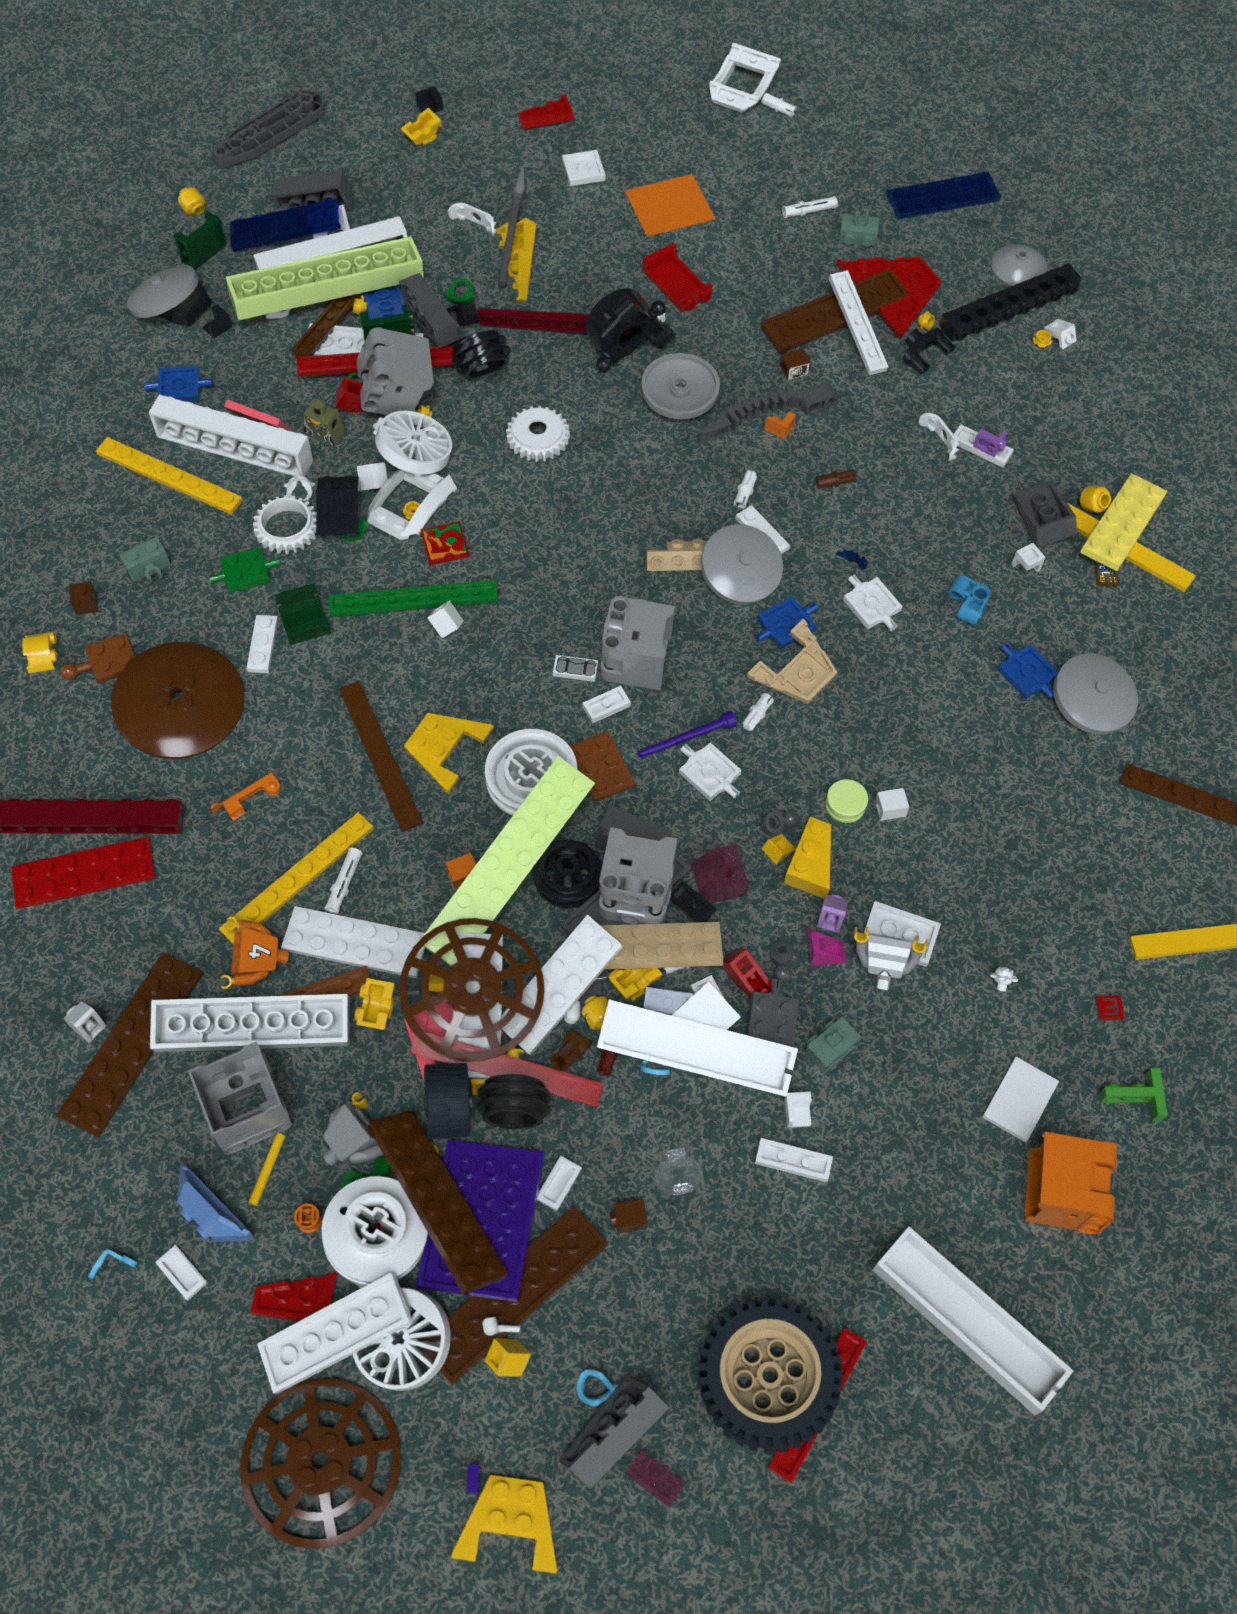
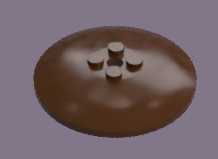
(180, 726)

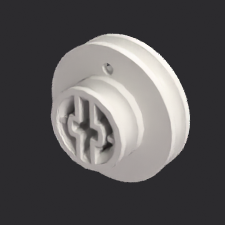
(528, 758)
(373, 1255)

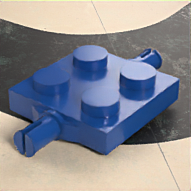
(179, 383)
(782, 618)
(1028, 671)

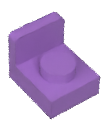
(990, 443)

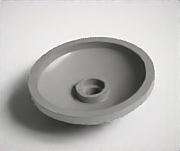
(1017, 263)

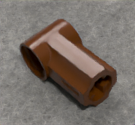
(570, 1050)

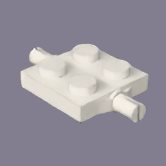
(872, 603)
(710, 771)

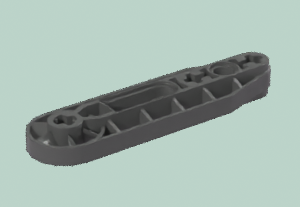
(269, 128)

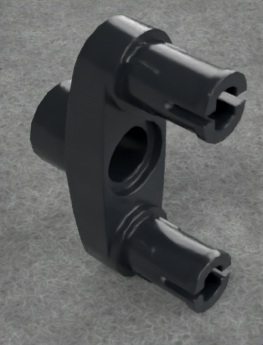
(920, 341)

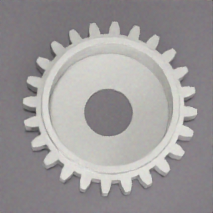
(538, 445)
(285, 543)

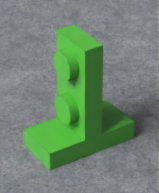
(1138, 1093)

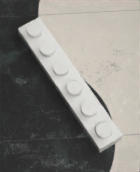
(858, 323)

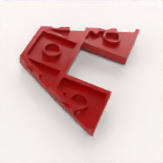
(914, 276)

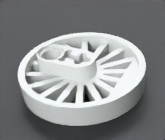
(398, 439)
(433, 1312)

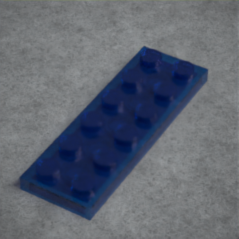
(943, 195)
(285, 224)

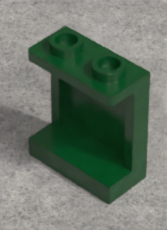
(202, 243)
(397, 322)
(302, 614)

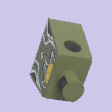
(323, 422)

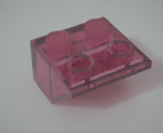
(720, 874)

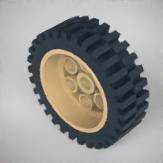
(804, 1345)

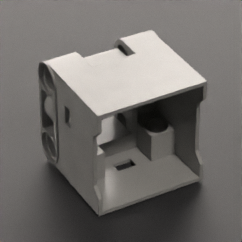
(393, 371)
(636, 642)
(639, 886)
(214, 1091)

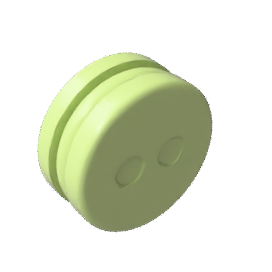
(846, 801)

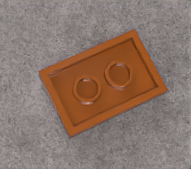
(603, 765)

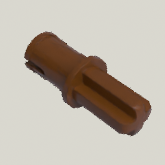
(836, 478)

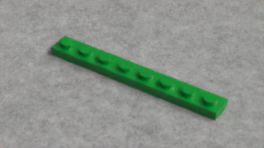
(412, 598)

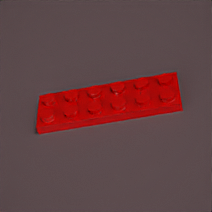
(82, 872)

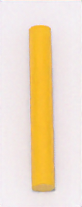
(266, 1169)

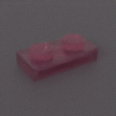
(655, 1479)

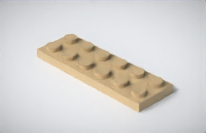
(667, 945)

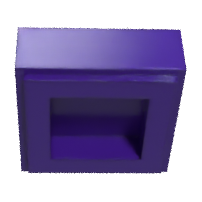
(473, 1479)

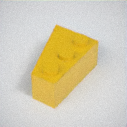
(811, 860)

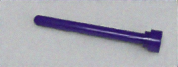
(727, 720)

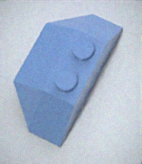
(208, 1211)

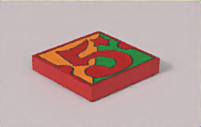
(445, 543)

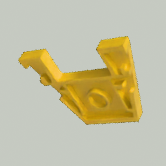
(435, 741)
(510, 1509)

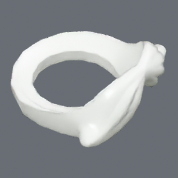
(305, 482)

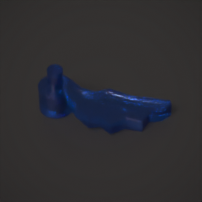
(854, 556)

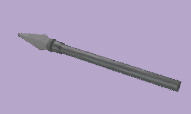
(516, 203)

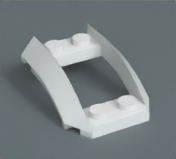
(748, 59)
(438, 490)

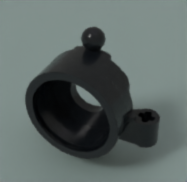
(615, 315)

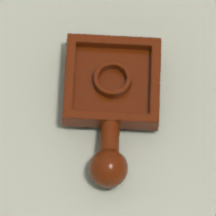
(105, 659)

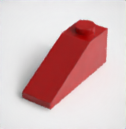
(348, 396)
(746, 972)

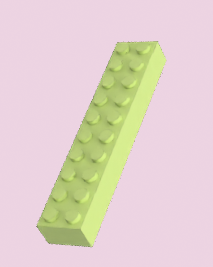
(323, 278)
(513, 852)

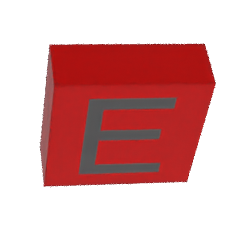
(1110, 1007)

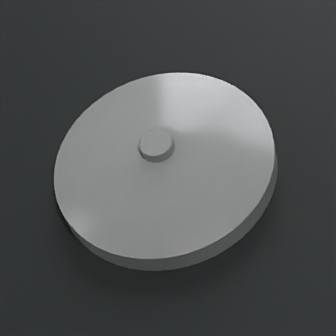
(162, 291)
(680, 386)
(741, 564)
(1095, 694)

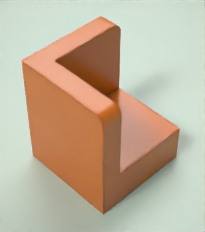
(779, 426)
(460, 868)

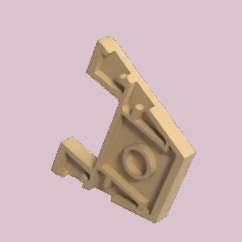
(804, 675)

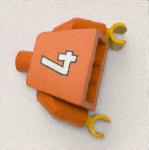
(253, 953)

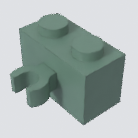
(859, 229)
(145, 560)
(832, 1044)

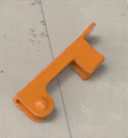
(232, 804)

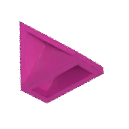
(824, 949)

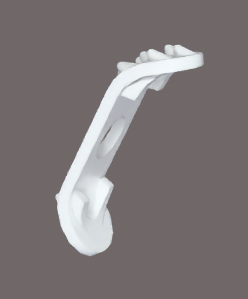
(463, 211)
(935, 423)

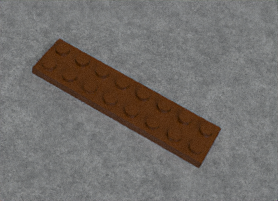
(825, 314)
(125, 1048)
(438, 1201)
(547, 1268)

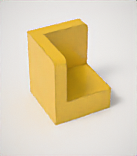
(507, 1357)

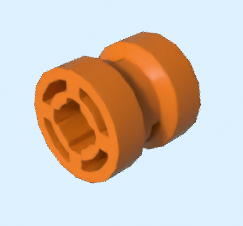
(308, 1223)

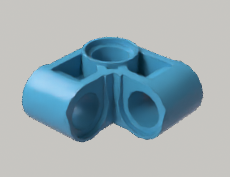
(967, 591)

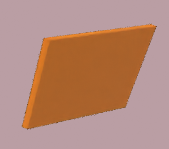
(670, 205)

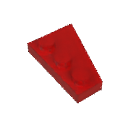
(550, 113)
(294, 1299)

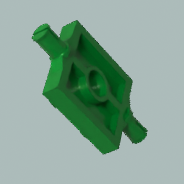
(244, 570)

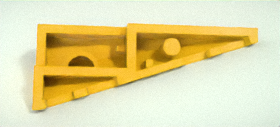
(521, 254)

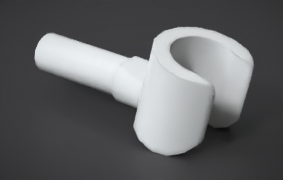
(491, 1327)

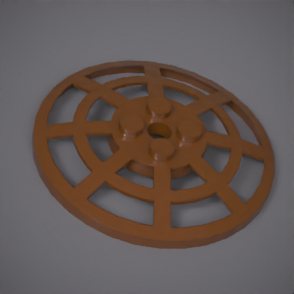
(471, 1003)
(331, 1476)

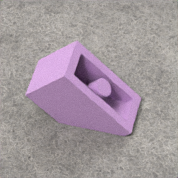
(832, 913)

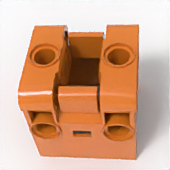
(1071, 1183)

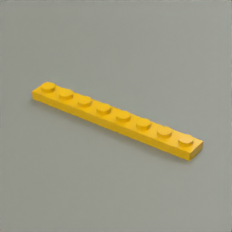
(169, 475)
(302, 873)

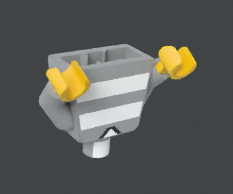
(887, 955)

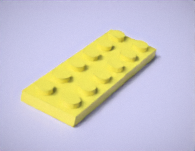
(1123, 522)

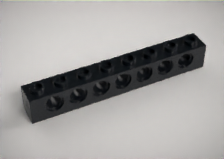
(1010, 302)

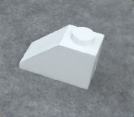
(84, 1021)

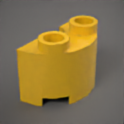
(424, 128)
(40, 651)
(633, 982)
(376, 1004)

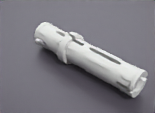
(803, 208)
(343, 881)

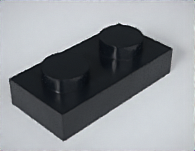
(692, 903)

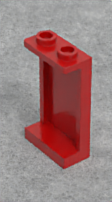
(675, 279)

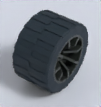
(447, 1100)

